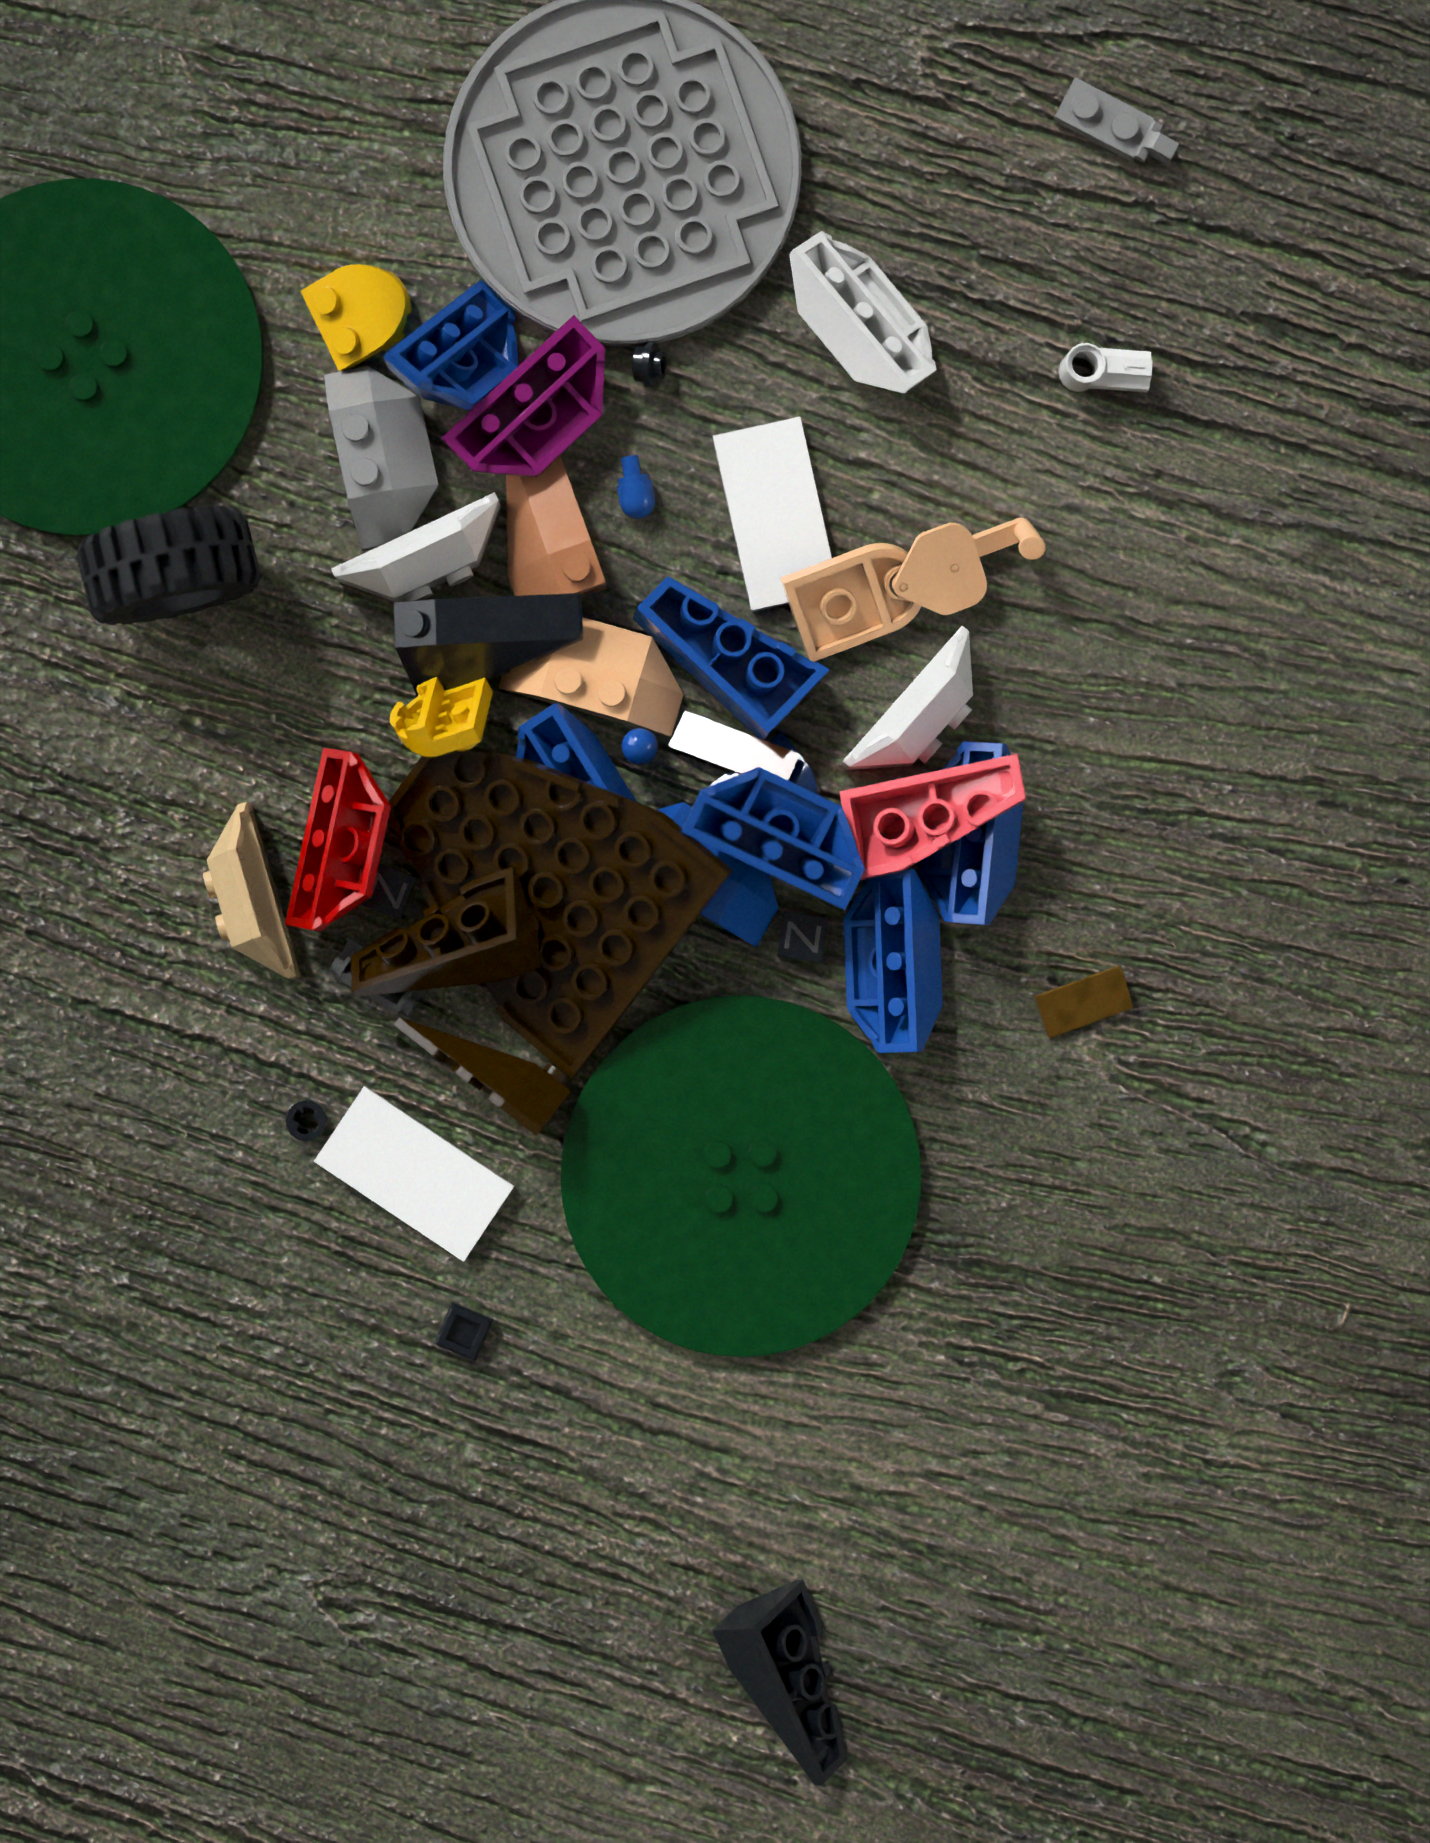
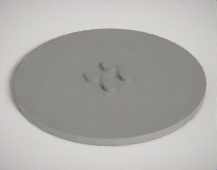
(622, 167)

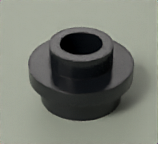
(649, 364)

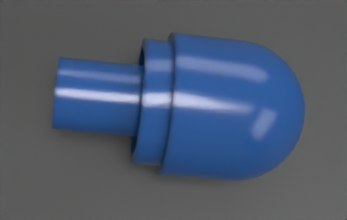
(635, 489)
(639, 746)

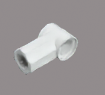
(1110, 369)

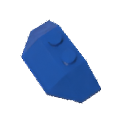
(459, 350)
(567, 745)
(780, 832)
(980, 868)
(745, 900)
(893, 962)

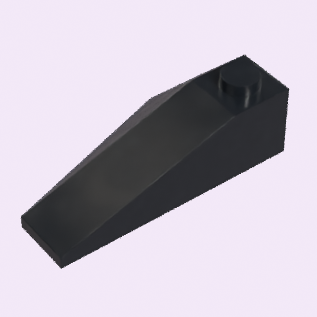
(482, 635)
(779, 1664)

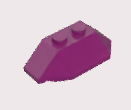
(536, 407)

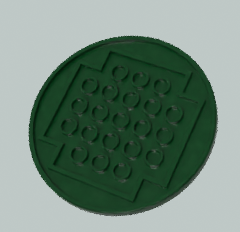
(118, 356)
(740, 1176)

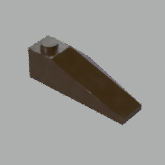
(469, 941)
(512, 1083)

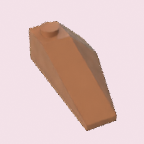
(548, 537)

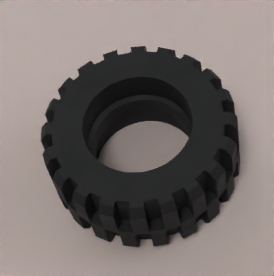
(168, 564)

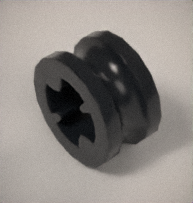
(293, 1125)

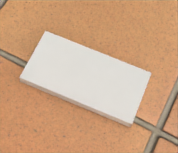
(771, 506)
(414, 1173)

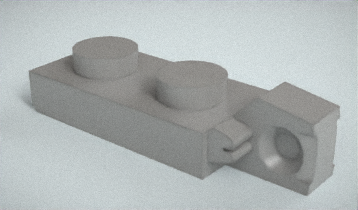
(1113, 124)

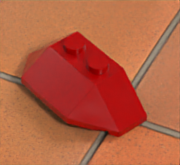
(339, 842)

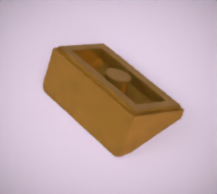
(1083, 1001)

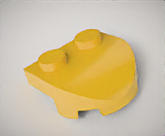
(358, 312)
(443, 719)

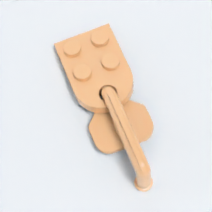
(851, 598)

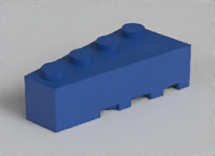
(728, 656)

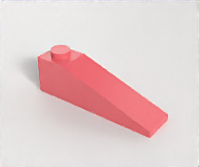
(920, 814)

